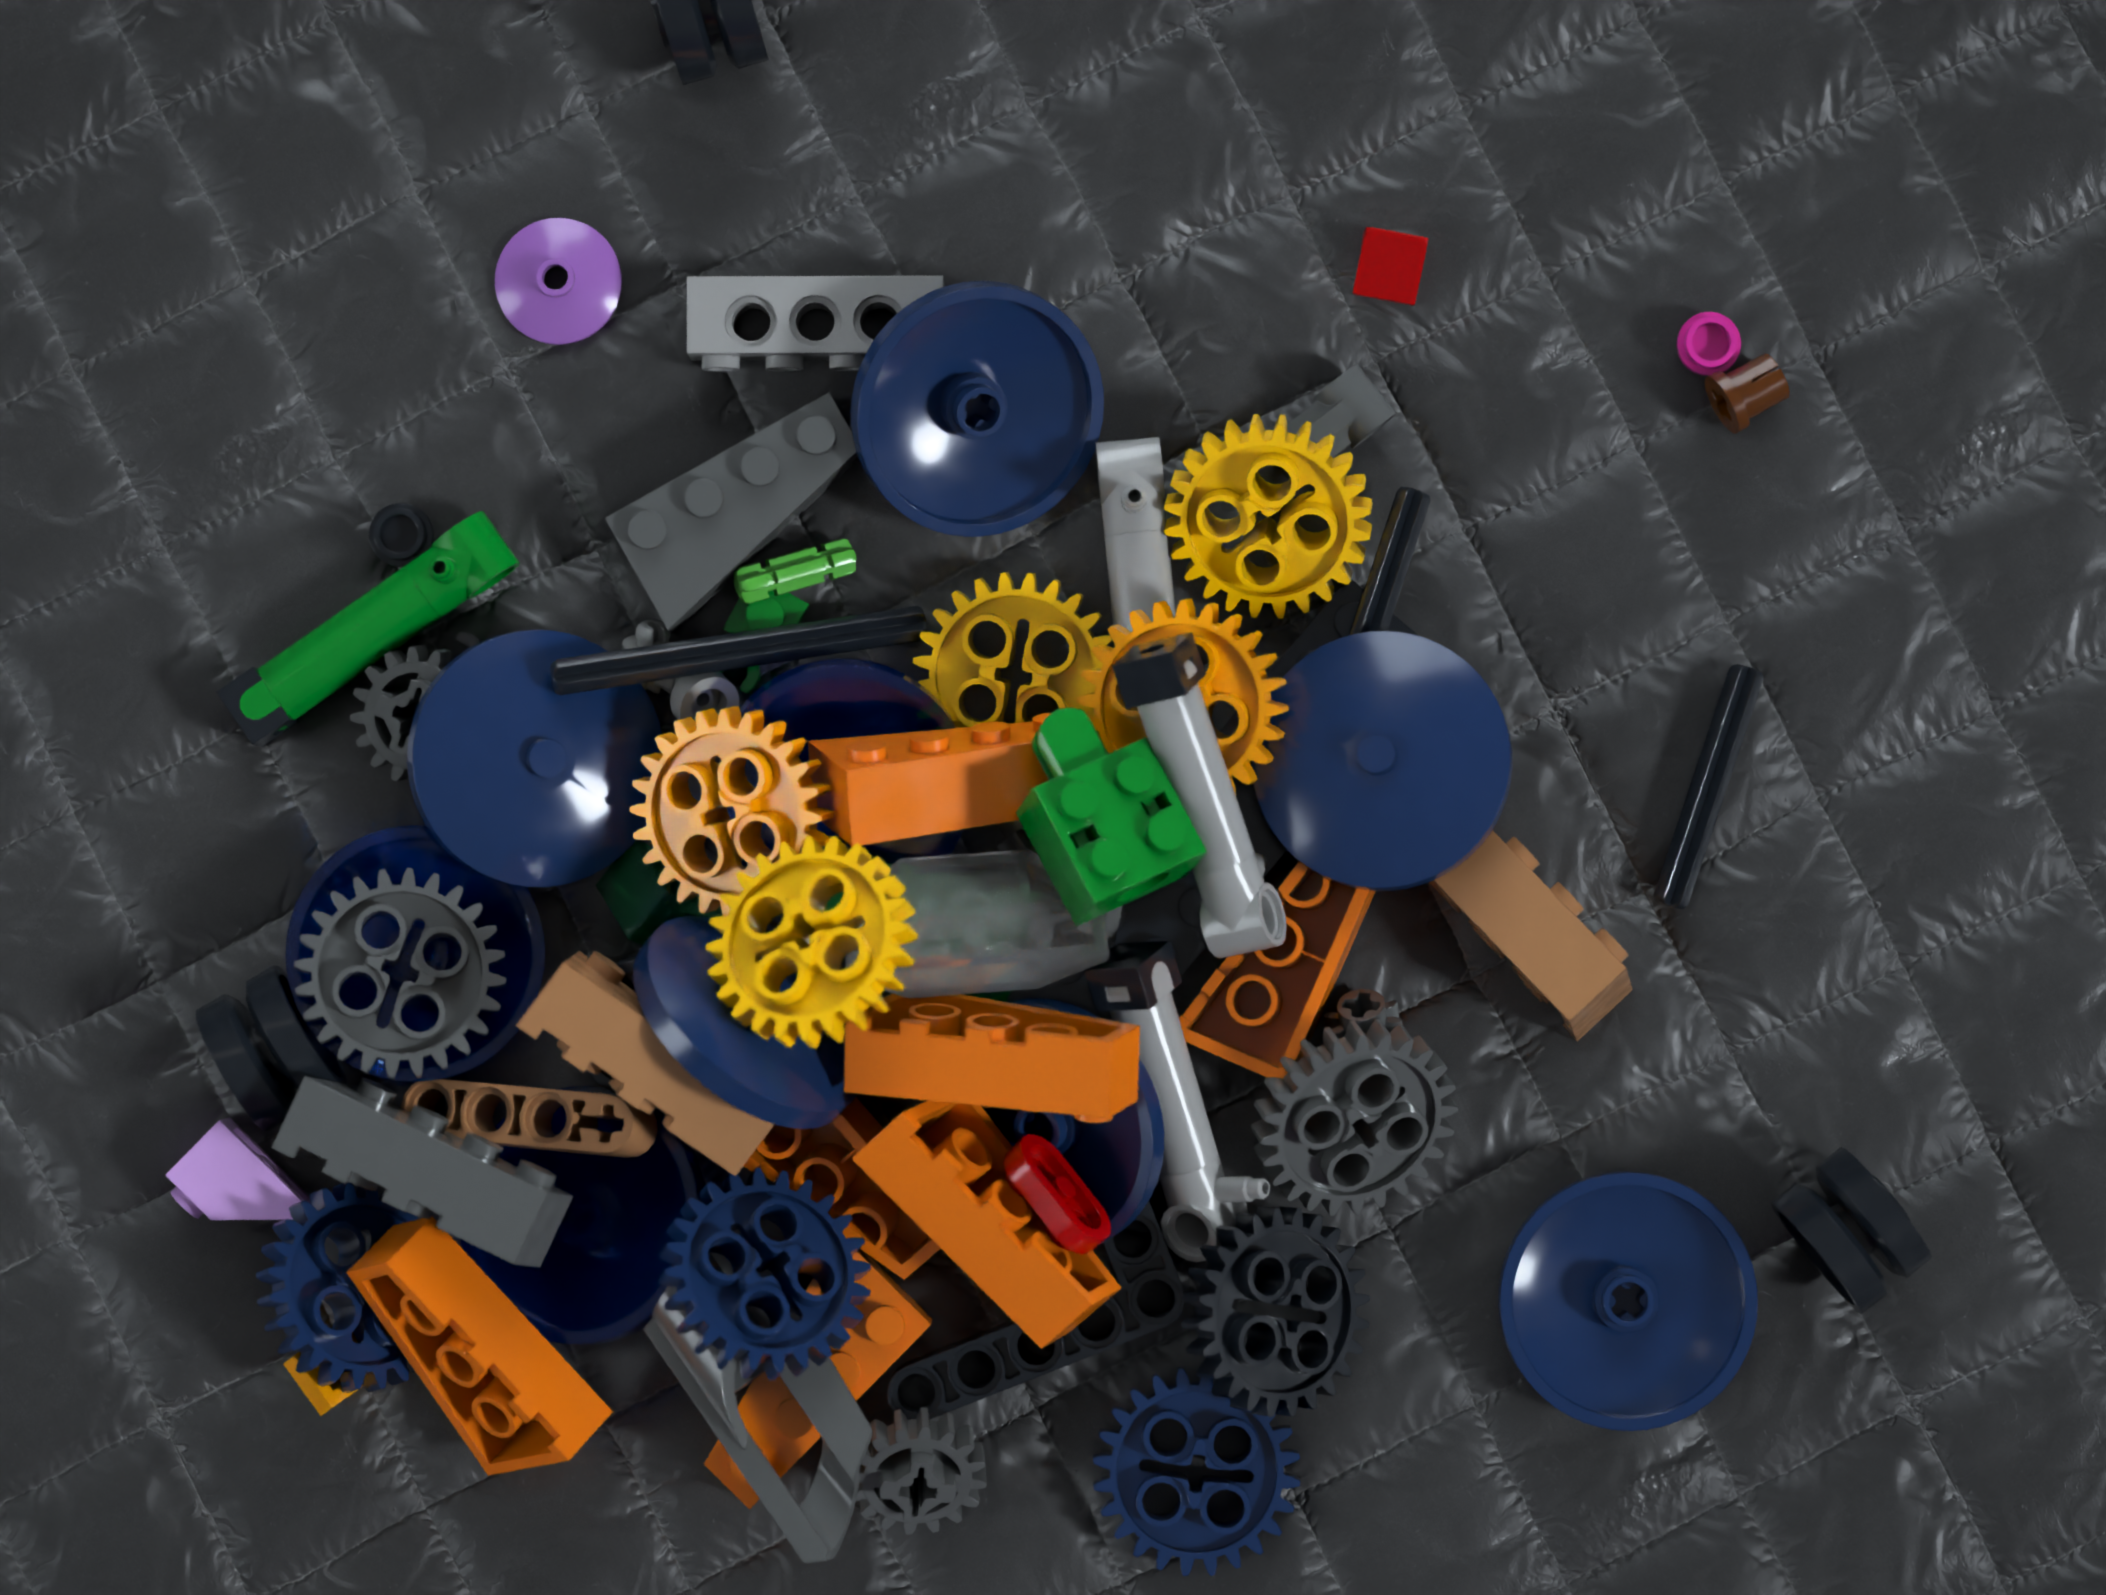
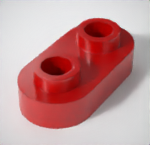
(1056, 1194)

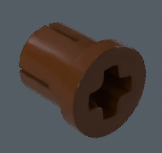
(1746, 391)

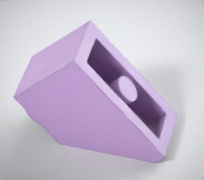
(233, 1179)

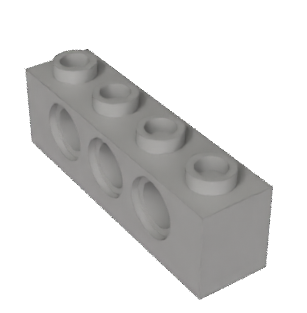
(719, 300)

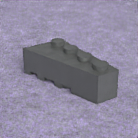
(730, 508)
(425, 1167)

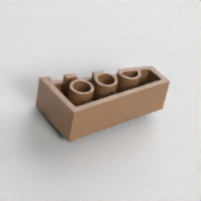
(1538, 932)
(606, 1030)

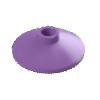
(576, 308)

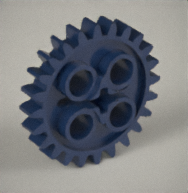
(307, 1276)
(718, 1301)
(1189, 1529)

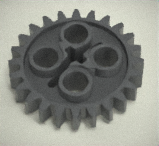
(344, 954)
(1354, 1117)

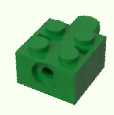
(1103, 819)

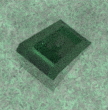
(638, 899)

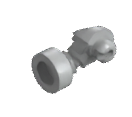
(687, 693)

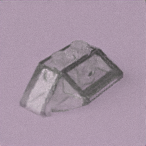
(989, 926)

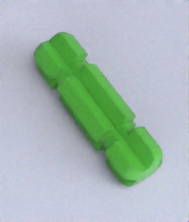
(794, 570)

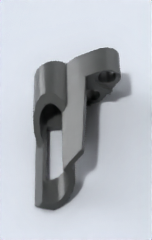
(824, 1516)

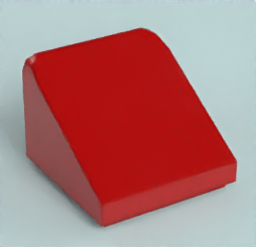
(1390, 266)

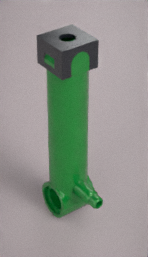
(454, 569)

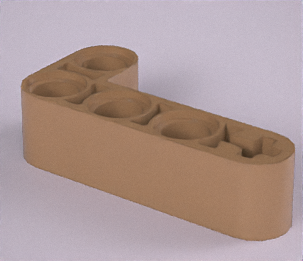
(531, 1114)

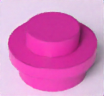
(1708, 343)

